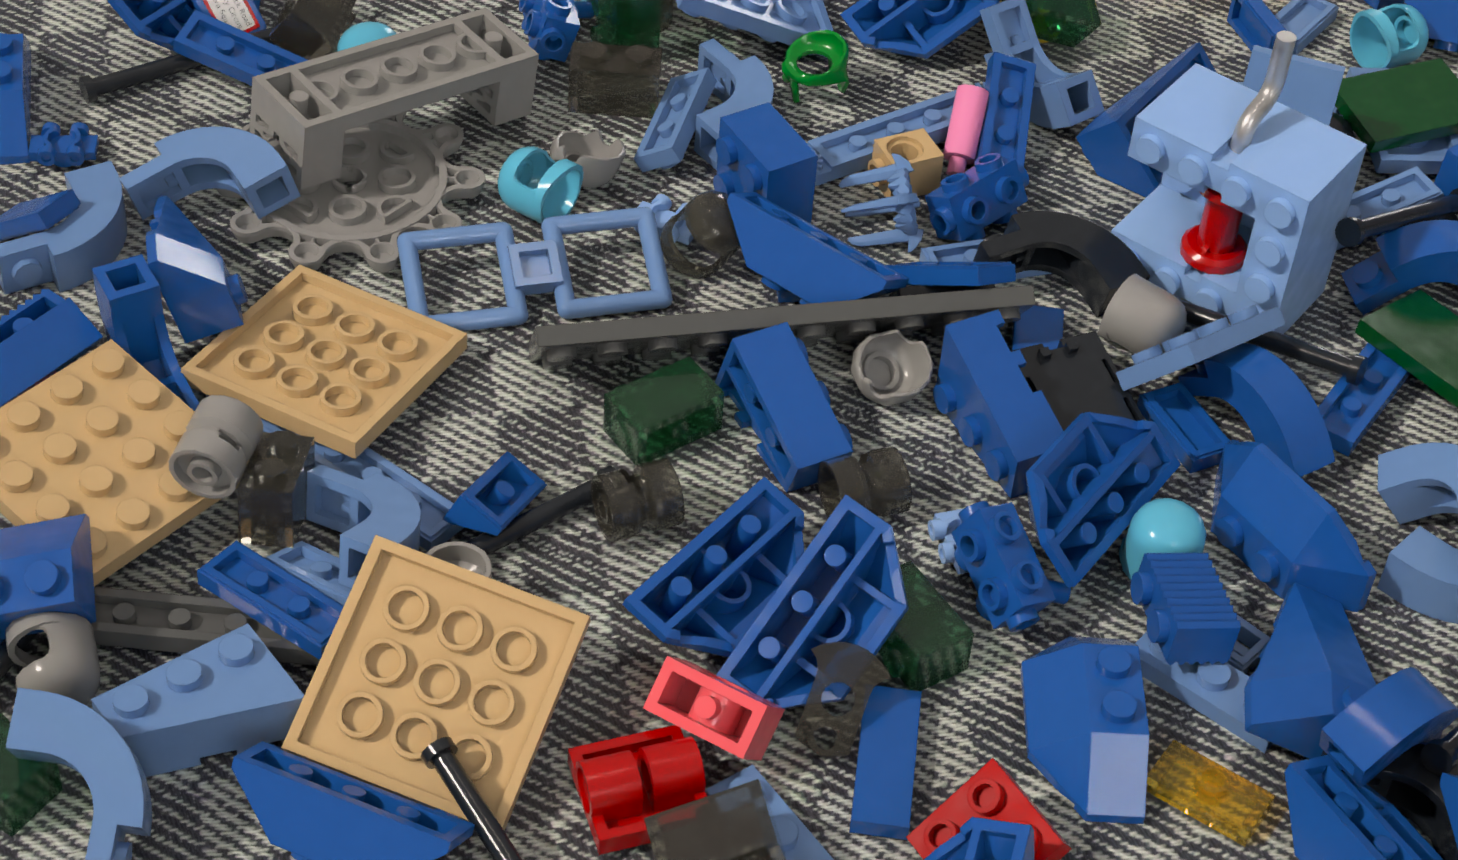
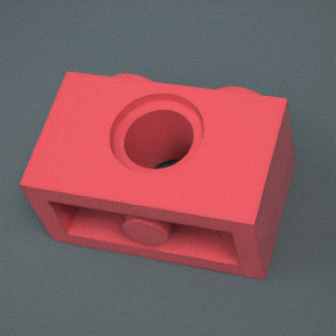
(713, 708)

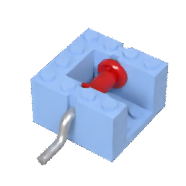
(1241, 194)

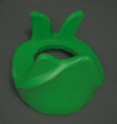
(823, 43)

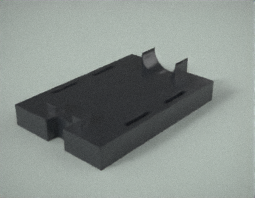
(1078, 379)

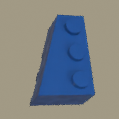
(992, 401)
(783, 404)

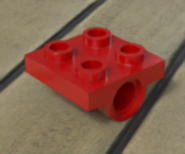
(633, 779)
(993, 796)

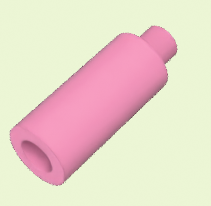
(965, 127)

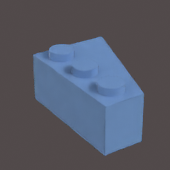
(203, 703)

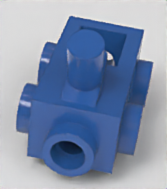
(553, 25)
(977, 198)
(1004, 567)

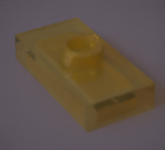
(1209, 792)

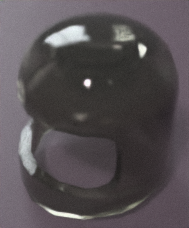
(711, 225)

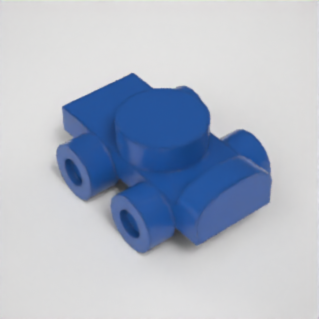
(63, 149)

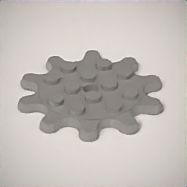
(397, 191)

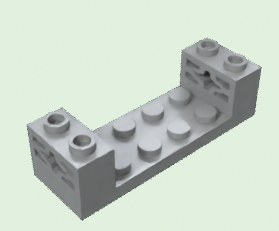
(314, 102)

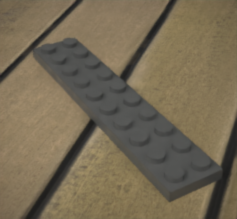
(709, 331)

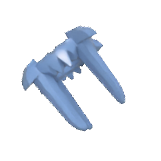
(902, 202)

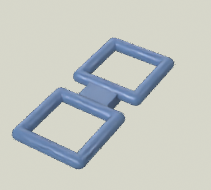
(538, 268)

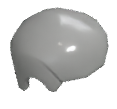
(596, 157)
(891, 368)

